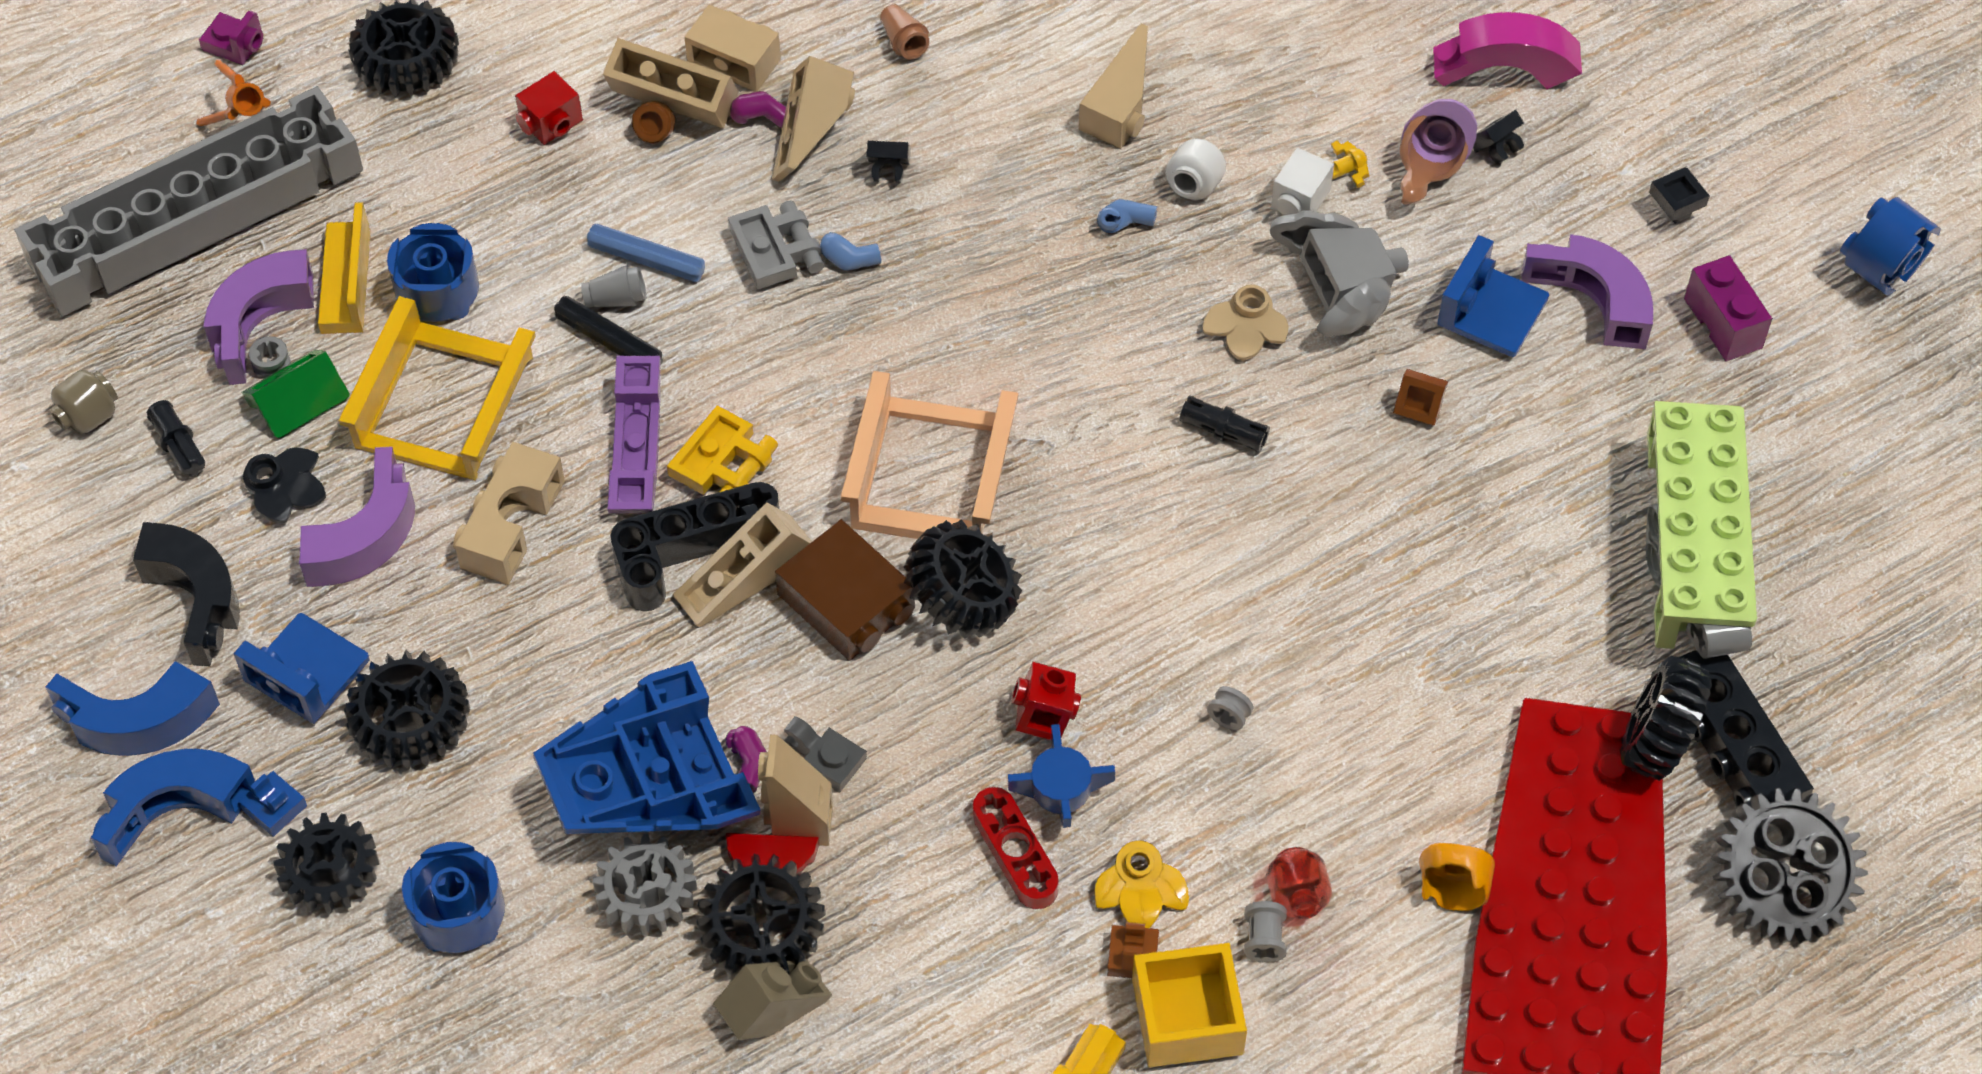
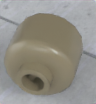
(83, 401)

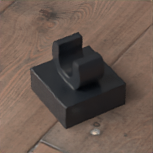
(1498, 133)
(888, 154)
(1679, 194)

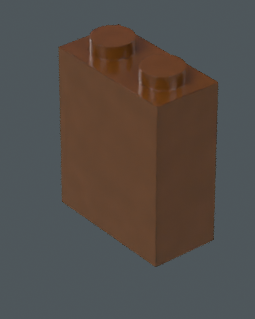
(845, 590)

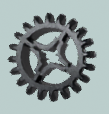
(403, 37)
(962, 579)
(1665, 717)
(409, 725)
(743, 918)

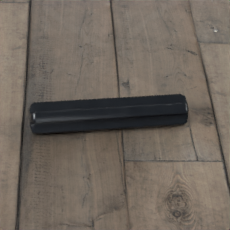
(602, 329)

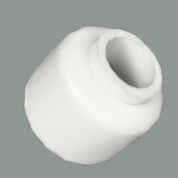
(1195, 169)

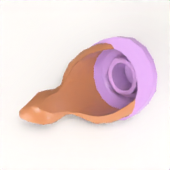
(1435, 145)

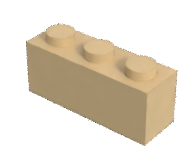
(670, 80)

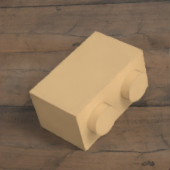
(733, 47)

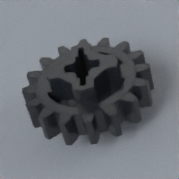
(326, 868)

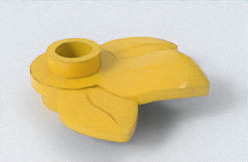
(1141, 892)

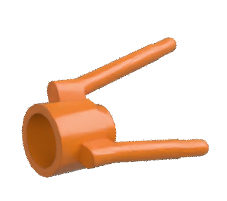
(241, 98)

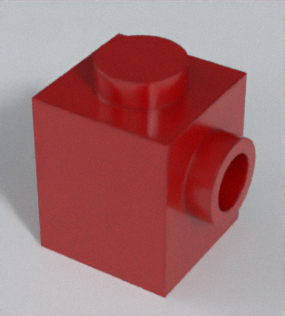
(548, 108)

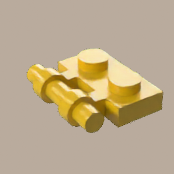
(713, 447)

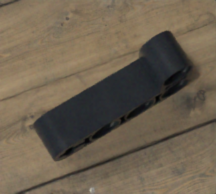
(696, 538)

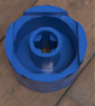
(1889, 244)
(434, 270)
(454, 898)

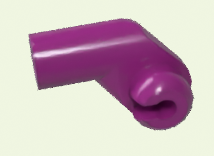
(756, 105)
(748, 746)

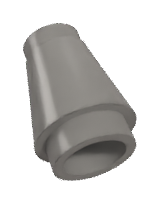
(615, 289)

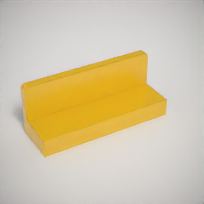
(345, 274)

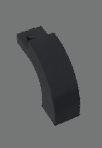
(188, 561)

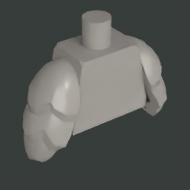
(1344, 265)

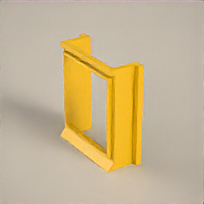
(386, 365)

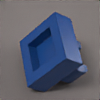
(272, 803)

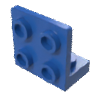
(1490, 303)
(302, 666)

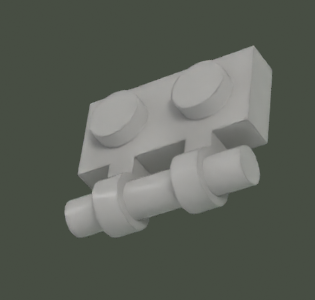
(764, 249)

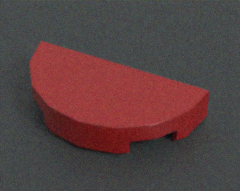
(796, 848)

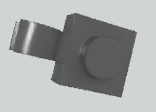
(830, 754)

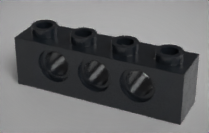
(1760, 743)

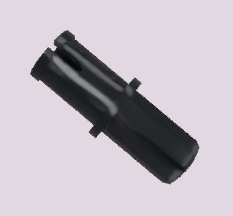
(175, 437)

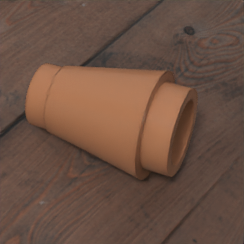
(906, 34)

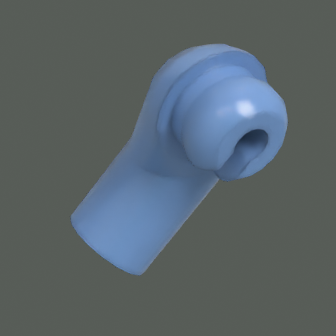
(1125, 212)
(846, 255)

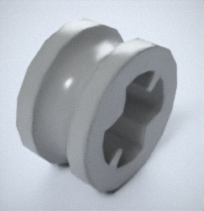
(268, 346)
(1230, 708)

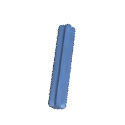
(646, 252)

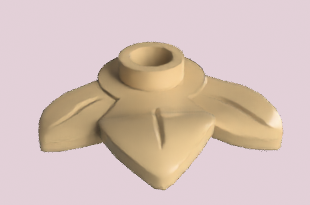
(1247, 327)

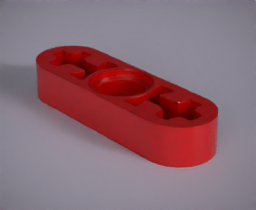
(1015, 867)

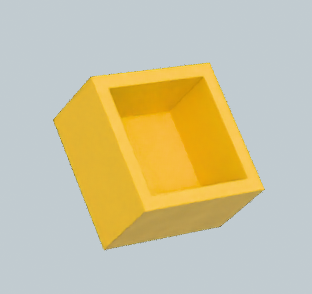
(1189, 1005)

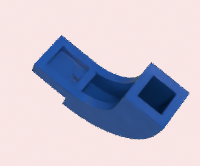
(140, 723)
(167, 783)

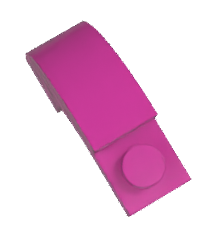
(1513, 41)

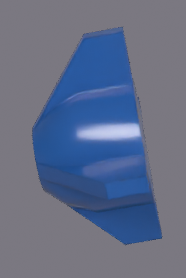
(1061, 779)

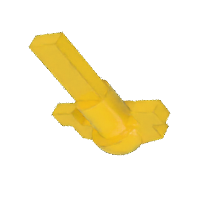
(1354, 160)

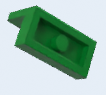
(297, 392)

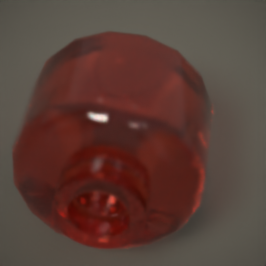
(1299, 882)

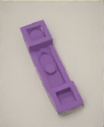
(635, 435)

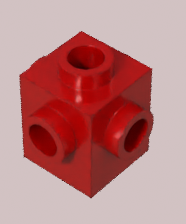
(1045, 699)

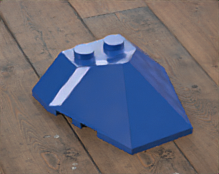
(646, 764)

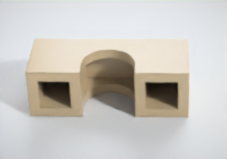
(518, 483)

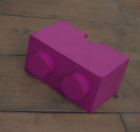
(1728, 307)

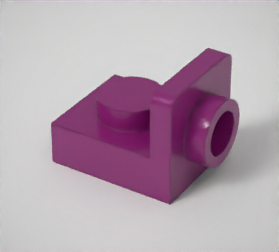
(233, 37)

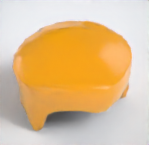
(1456, 875)

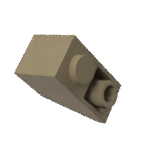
(769, 999)

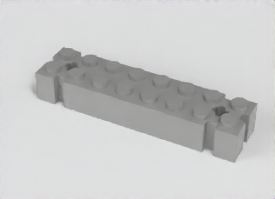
(189, 200)

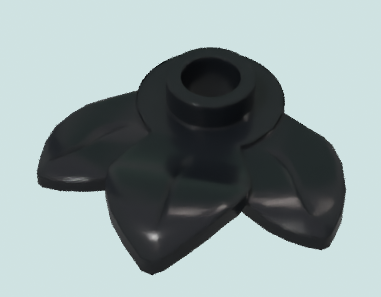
(287, 487)

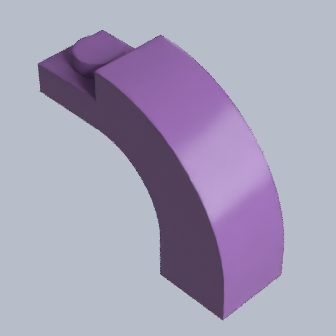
(1604, 277)
(250, 295)
(367, 540)

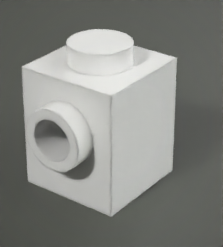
(1302, 183)

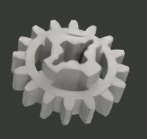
(653, 900)

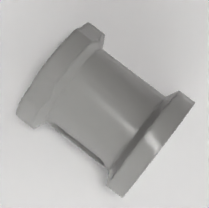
(1265, 931)

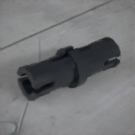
(1224, 423)

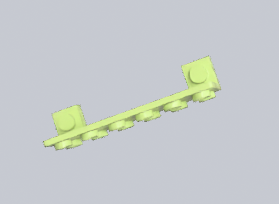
(1701, 518)

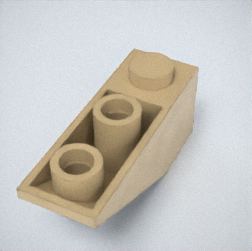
(794, 793)

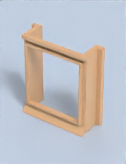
(868, 446)

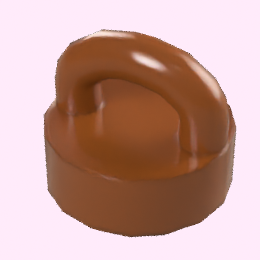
(653, 121)

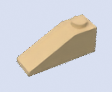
(1115, 101)
(814, 103)
(742, 565)

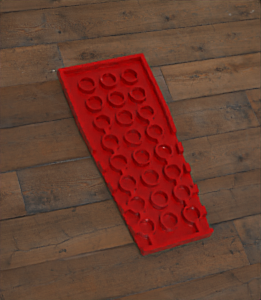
(1575, 907)

